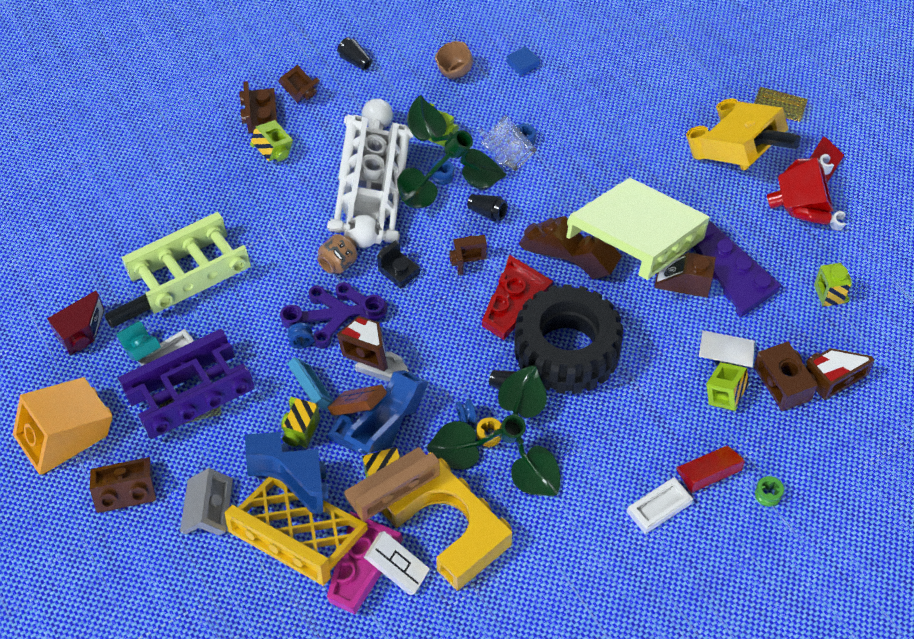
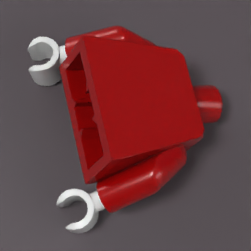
(806, 192)

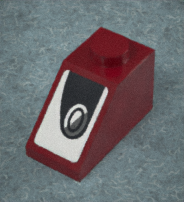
(78, 323)

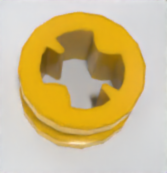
(483, 425)

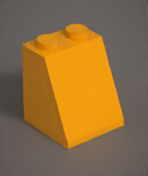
(60, 422)

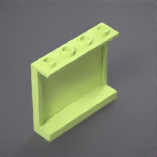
(641, 224)

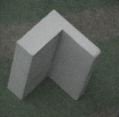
(206, 502)

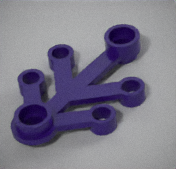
(337, 311)

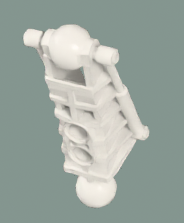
(372, 161)

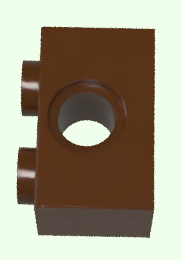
(786, 390)

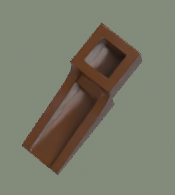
(587, 252)

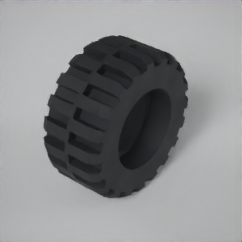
(575, 310)

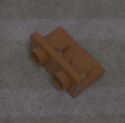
(259, 106)
(122, 485)

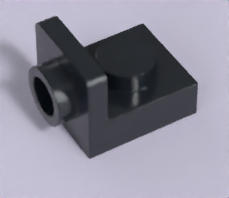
(396, 265)

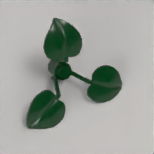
(426, 123)
(524, 395)

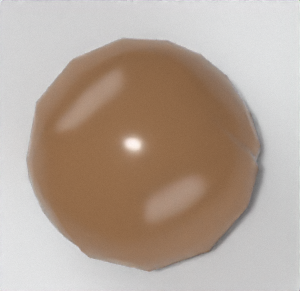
(454, 59)

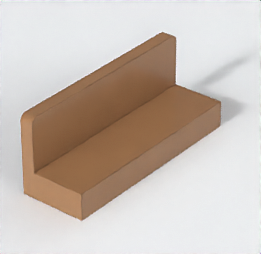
(392, 483)

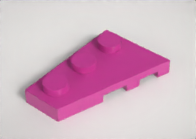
(353, 574)

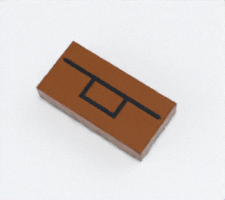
(357, 400)

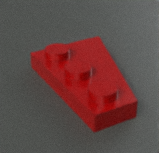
(514, 288)

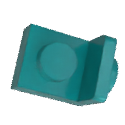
(137, 341)

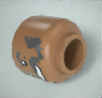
(337, 254)

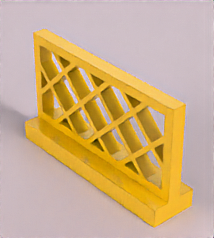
(285, 548)

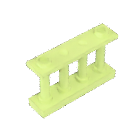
(181, 244)

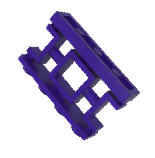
(177, 368)

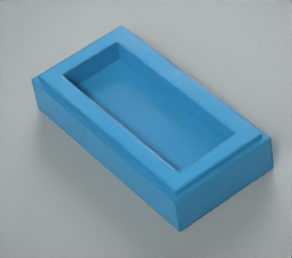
(310, 383)

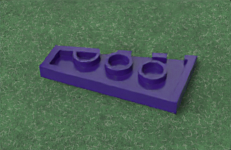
(737, 273)

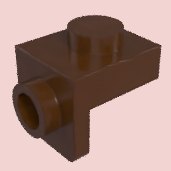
(299, 84)
(466, 250)

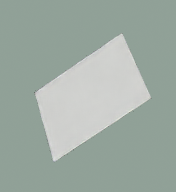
(727, 348)

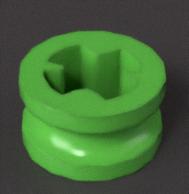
(769, 483)

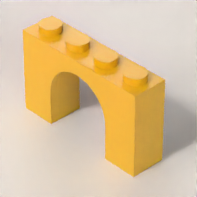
(481, 542)

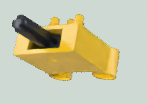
(742, 133)

